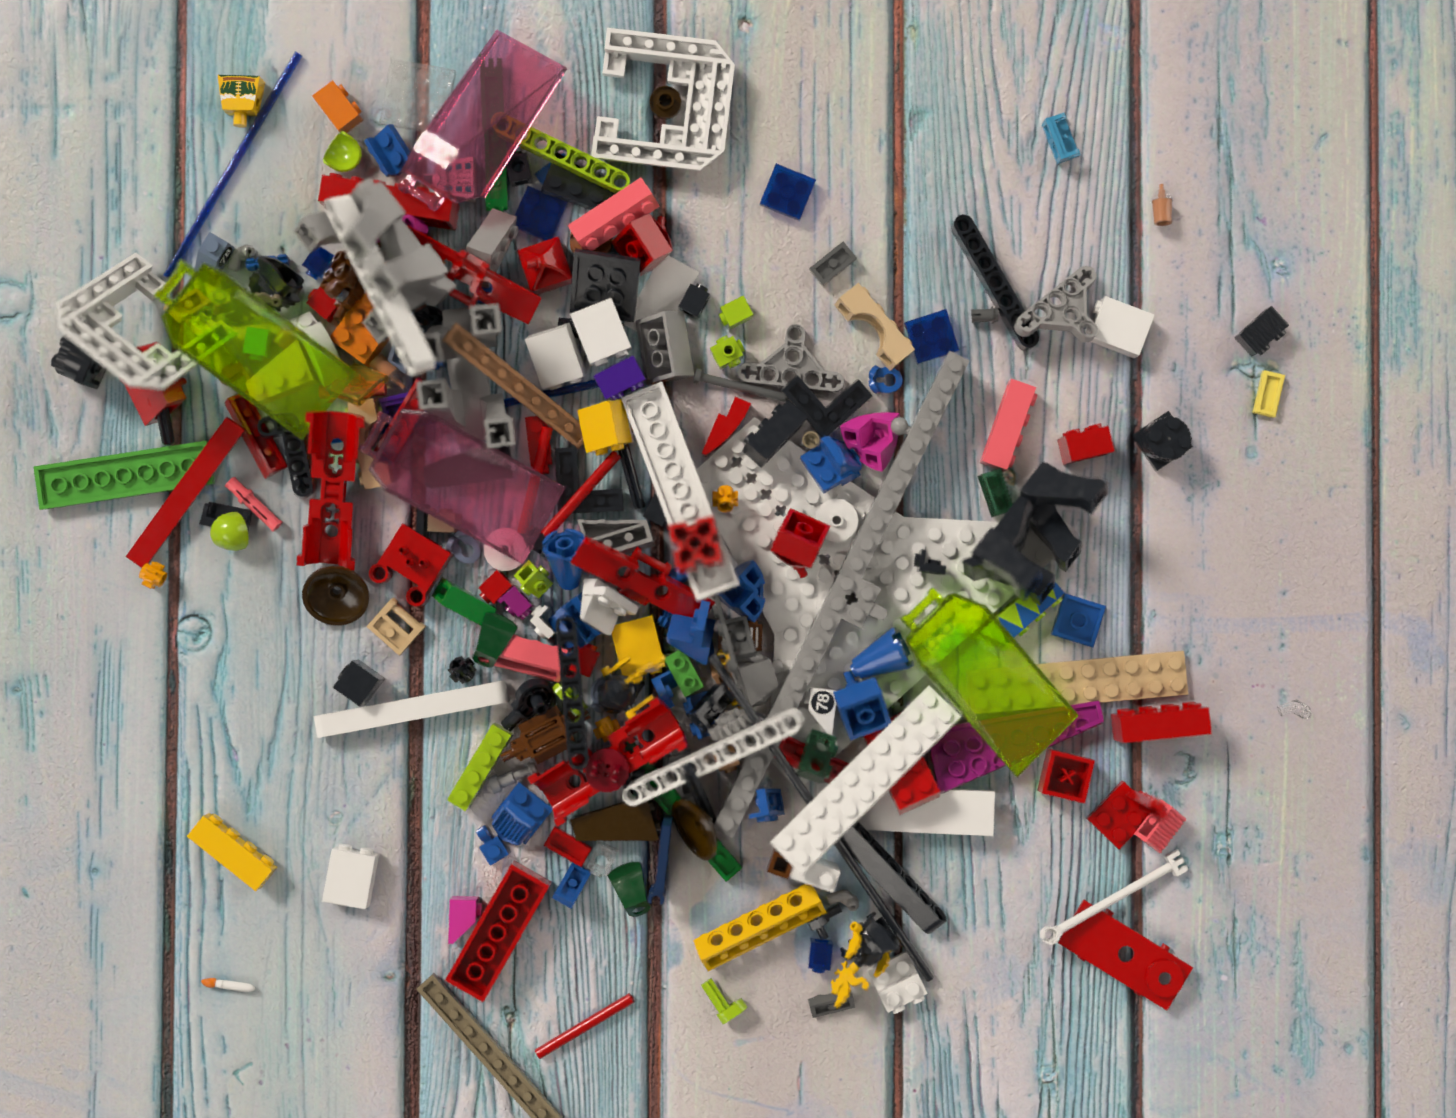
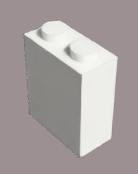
(1120, 326)
(601, 332)
(556, 356)
(821, 875)
(350, 876)

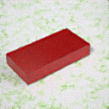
(567, 846)

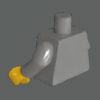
(756, 678)

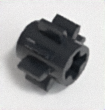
(462, 670)

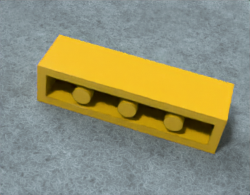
(232, 851)

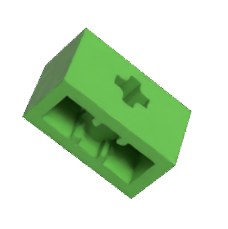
(684, 672)

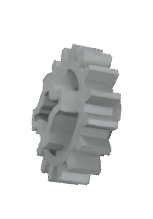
(729, 724)

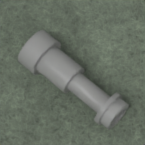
(509, 778)

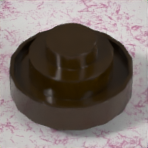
(665, 102)

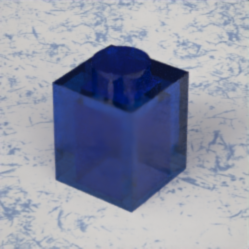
(318, 263)
(820, 955)

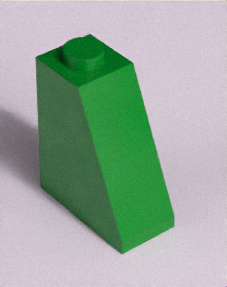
(462, 601)

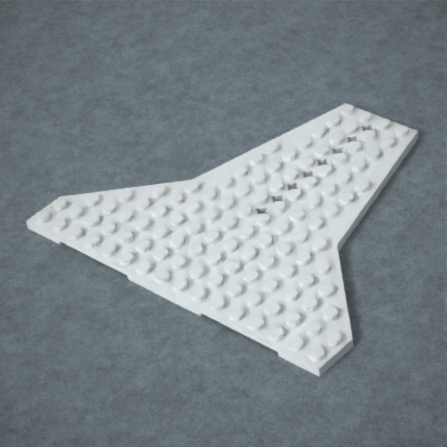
(795, 601)

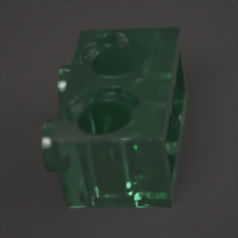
(813, 754)

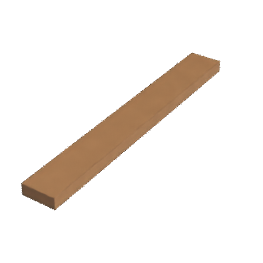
(514, 384)

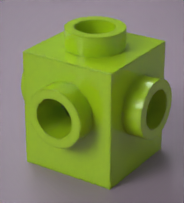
(723, 359)
(533, 579)

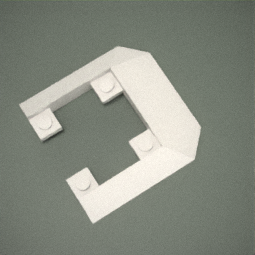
(691, 63)
(89, 316)

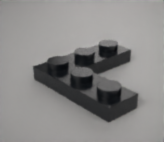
(827, 418)
(567, 475)

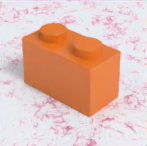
(337, 107)

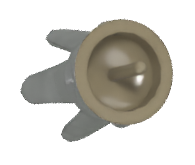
(809, 440)

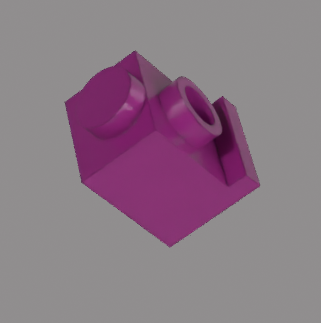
(516, 603)

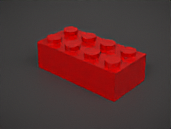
(1162, 723)
(915, 787)

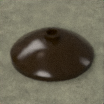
(334, 605)
(695, 829)

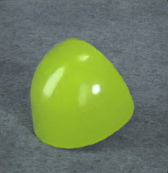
(343, 153)
(230, 532)

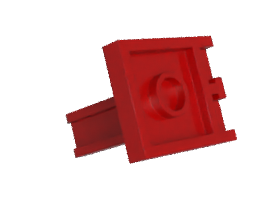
(1124, 812)

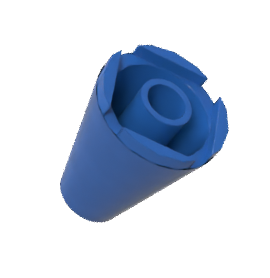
(559, 552)
(883, 656)

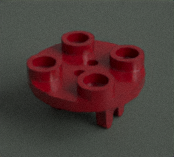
(597, 767)

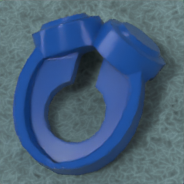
(876, 386)

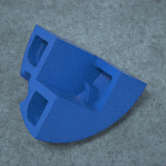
(748, 596)

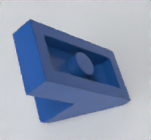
(571, 885)

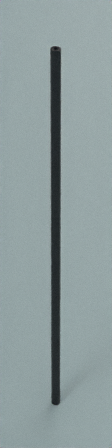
(807, 797)

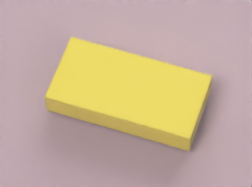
(1268, 394)

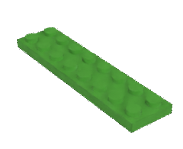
(114, 475)

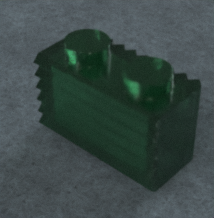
(995, 492)

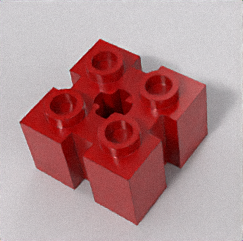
(684, 538)

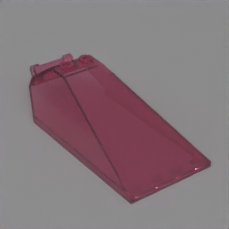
(481, 122)
(462, 481)

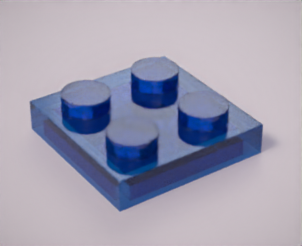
(787, 192)
(539, 214)
(931, 336)

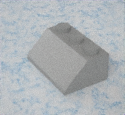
(664, 347)

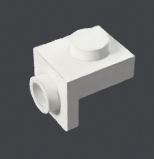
(542, 628)

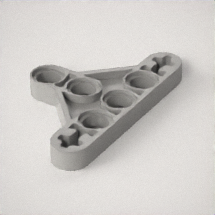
(1056, 314)
(781, 365)

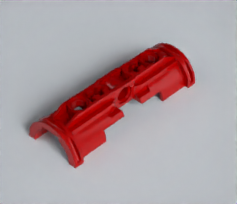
(316, 543)
(667, 737)

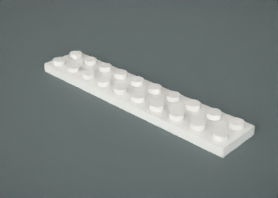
(675, 478)
(865, 780)

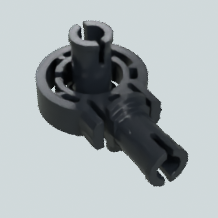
(529, 702)

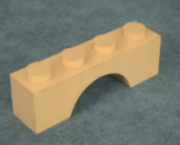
(858, 305)
(369, 411)

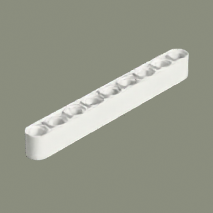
(394, 312)
(411, 709)
(720, 750)

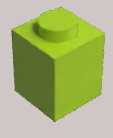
(735, 313)

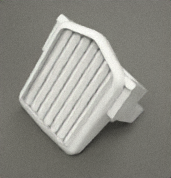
(603, 605)

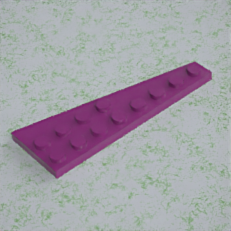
(965, 755)

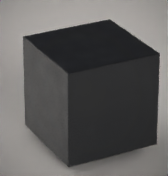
(358, 682)

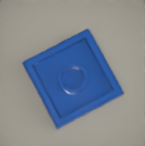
(1078, 620)

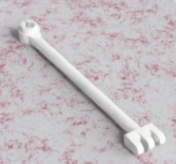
(1170, 866)

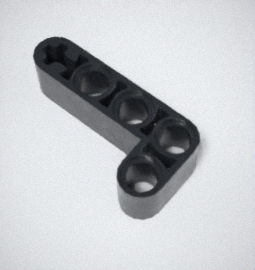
(291, 456)

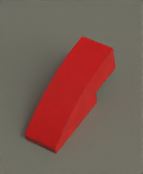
(726, 425)

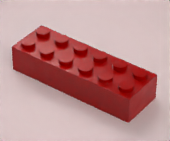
(444, 217)
(498, 931)

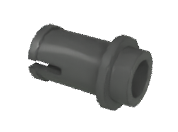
(984, 315)

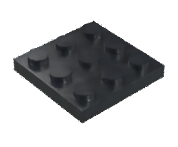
(602, 277)

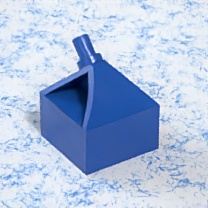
(861, 707)

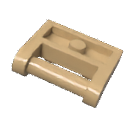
(391, 632)

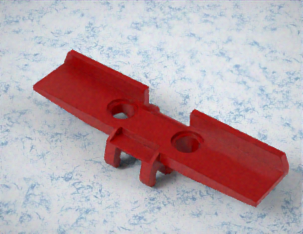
(473, 271)
(636, 585)

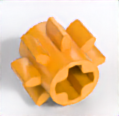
(725, 498)
(153, 575)
(605, 727)

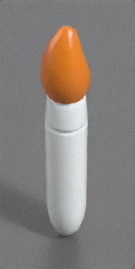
(230, 985)

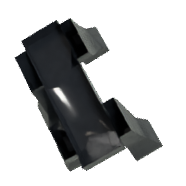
(999, 550)

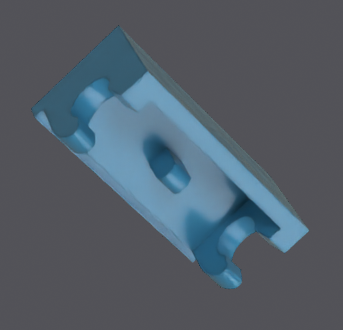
(1060, 138)

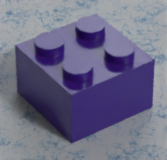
(620, 378)

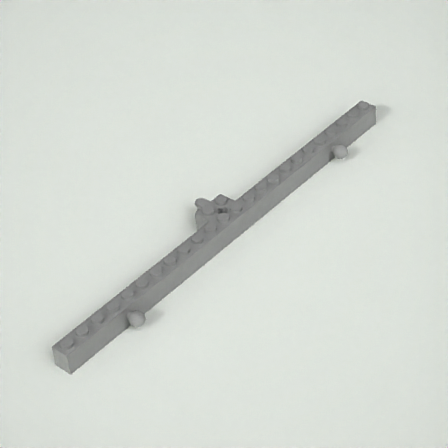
(848, 581)

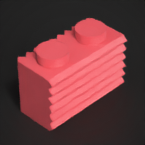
(1157, 832)

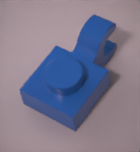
(493, 847)

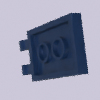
(658, 887)

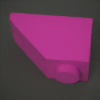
(462, 915)

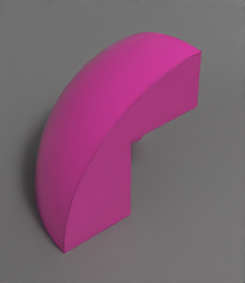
(871, 438)

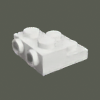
(899, 983)

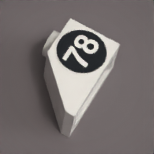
(822, 706)

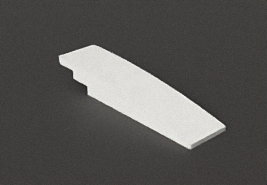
(952, 813)

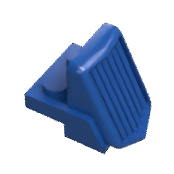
(831, 463)
(573, 608)
(693, 634)
(519, 815)

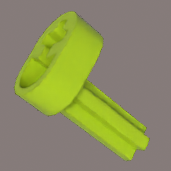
(725, 1011)

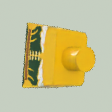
(241, 96)

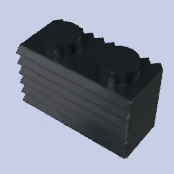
(1262, 331)

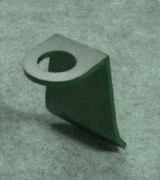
(493, 638)
(630, 887)

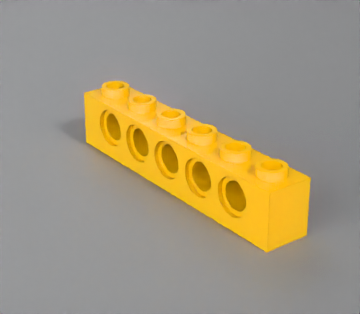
(754, 935)

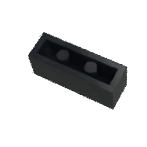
(774, 433)

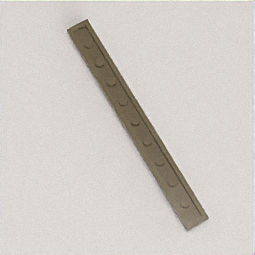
(486, 1049)

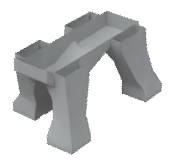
(408, 265)
(470, 400)

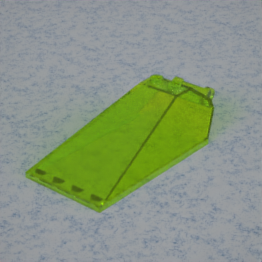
(251, 346)
(988, 677)

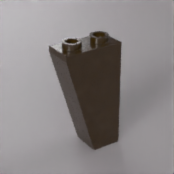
(618, 823)

